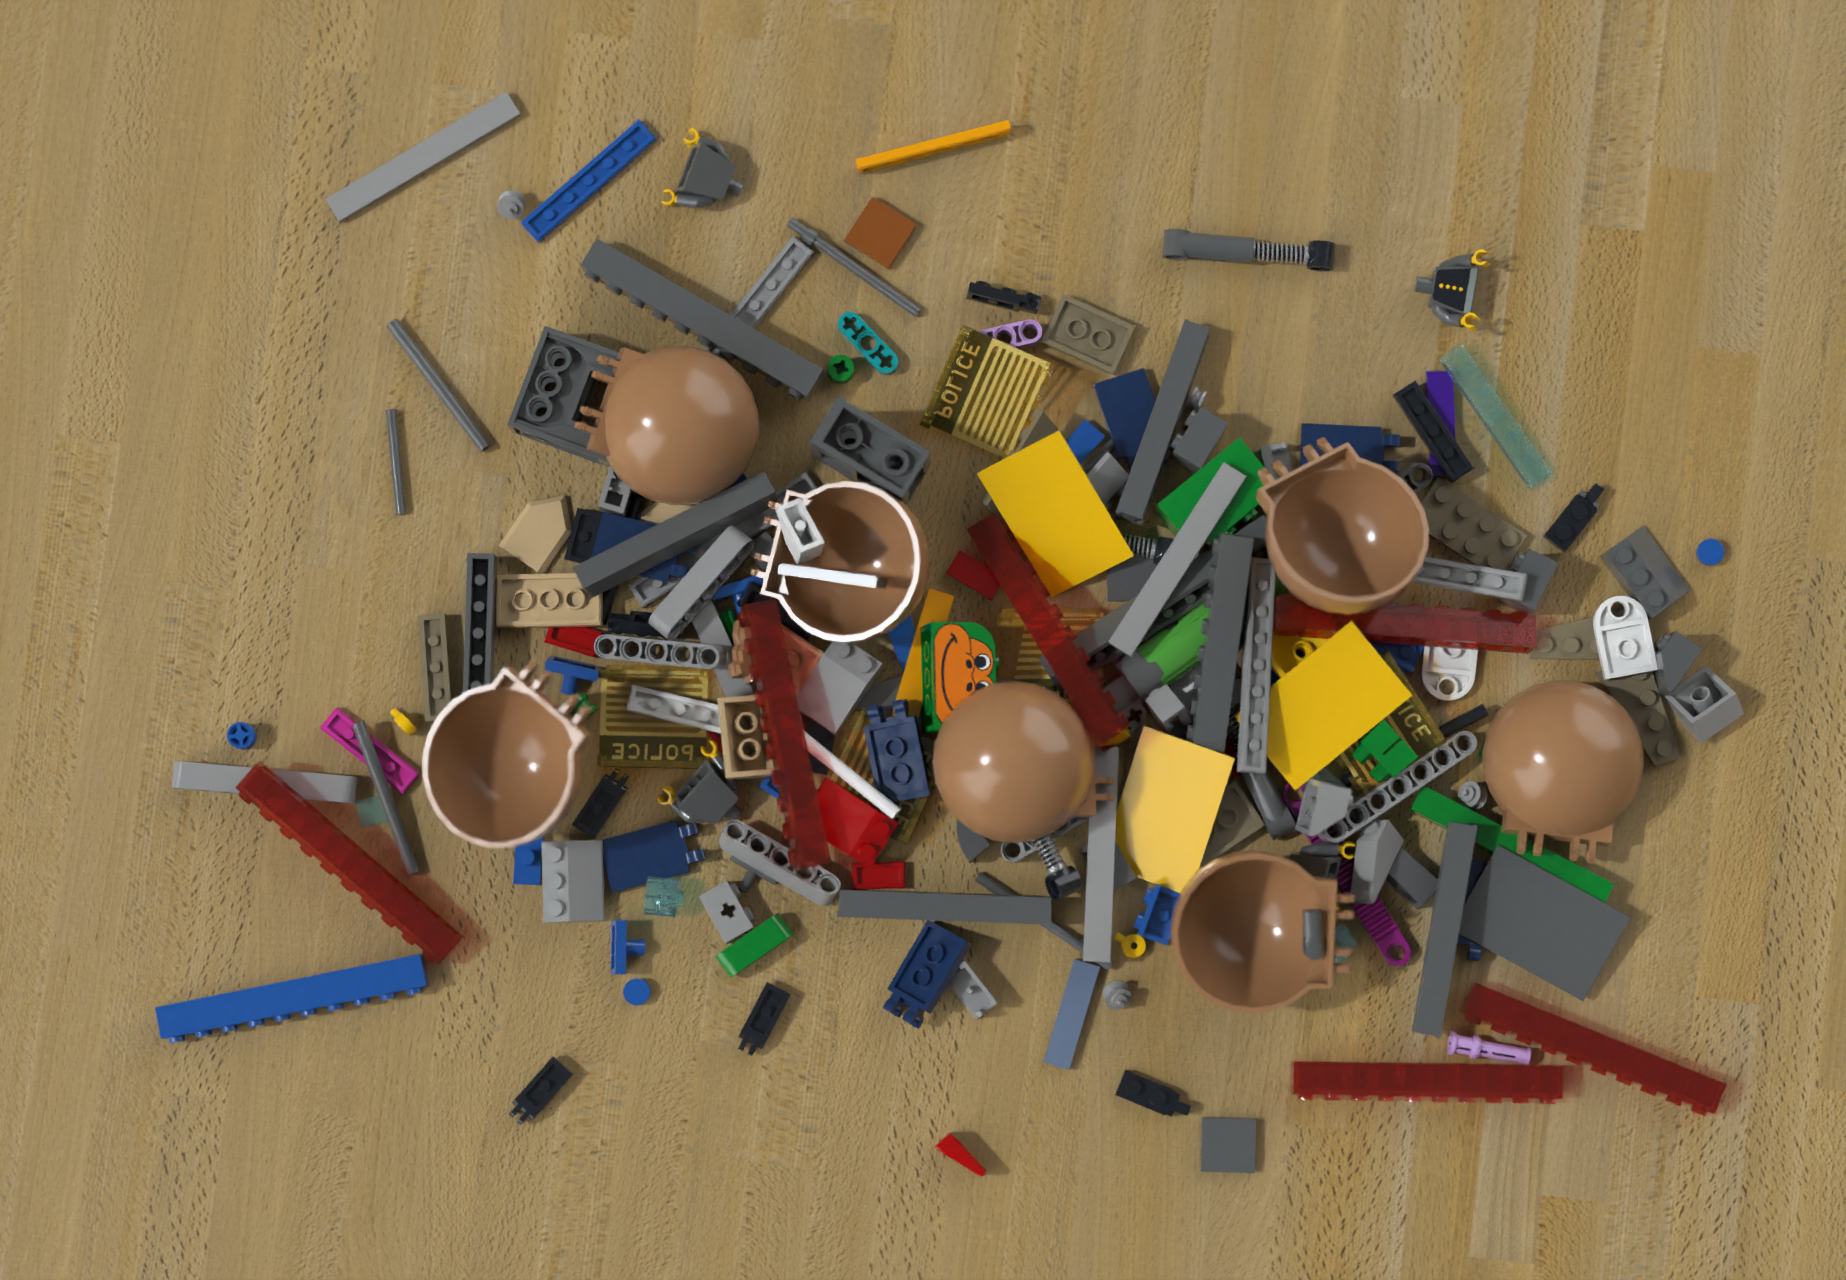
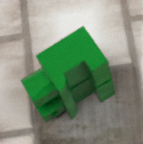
(1387, 748)

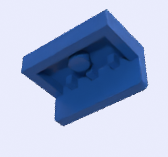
(1158, 914)

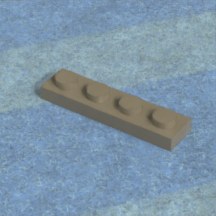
(434, 664)

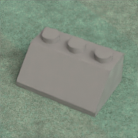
(572, 881)

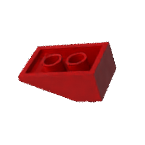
(853, 822)

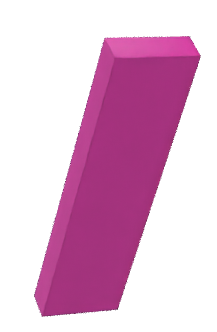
(396, 770)

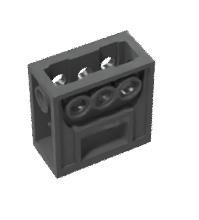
(564, 402)
(873, 454)

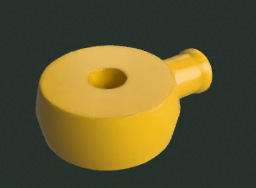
(403, 721)
(1126, 942)

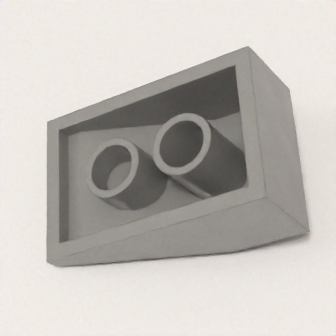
(838, 685)

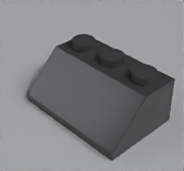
(1645, 572)

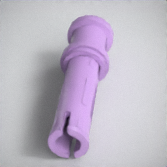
(1476, 1047)

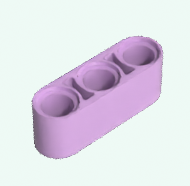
(1015, 331)

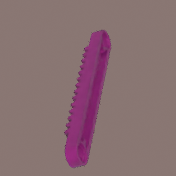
(1372, 916)

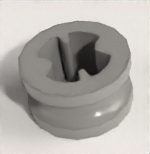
(1196, 399)

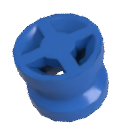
(236, 735)

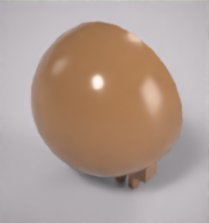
(674, 423)
(1342, 530)
(865, 535)
(505, 761)
(1017, 763)
(1562, 765)
(1243, 932)

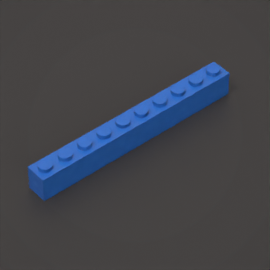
(292, 996)

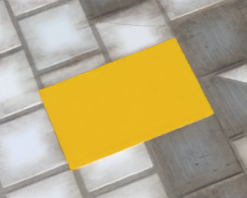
(1055, 513)
(1329, 704)
(1169, 807)

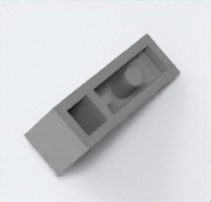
(1373, 859)

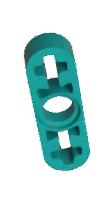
(876, 362)

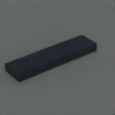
(1433, 432)

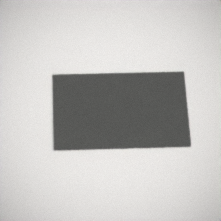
(1541, 923)

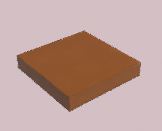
(880, 233)

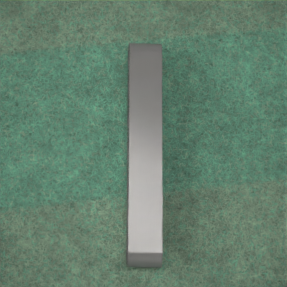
(225, 779)
(1409, 783)

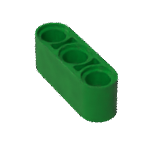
(754, 945)

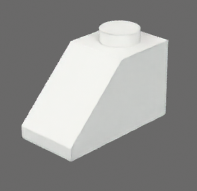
(799, 531)

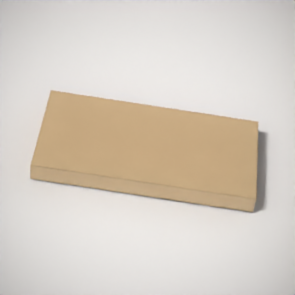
(545, 602)

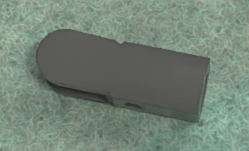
(1312, 933)

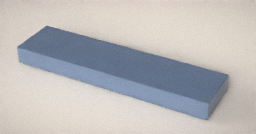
(1071, 1014)

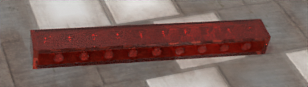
(1413, 625)
(1049, 633)
(785, 735)
(349, 862)
(1592, 1048)
(1427, 1080)

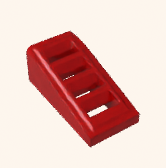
(956, 1151)

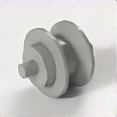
(511, 204)
(1472, 795)
(1117, 995)

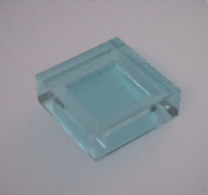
(370, 812)

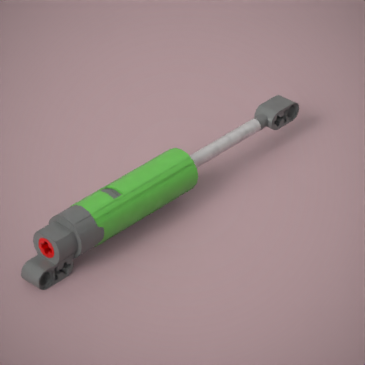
(1175, 648)

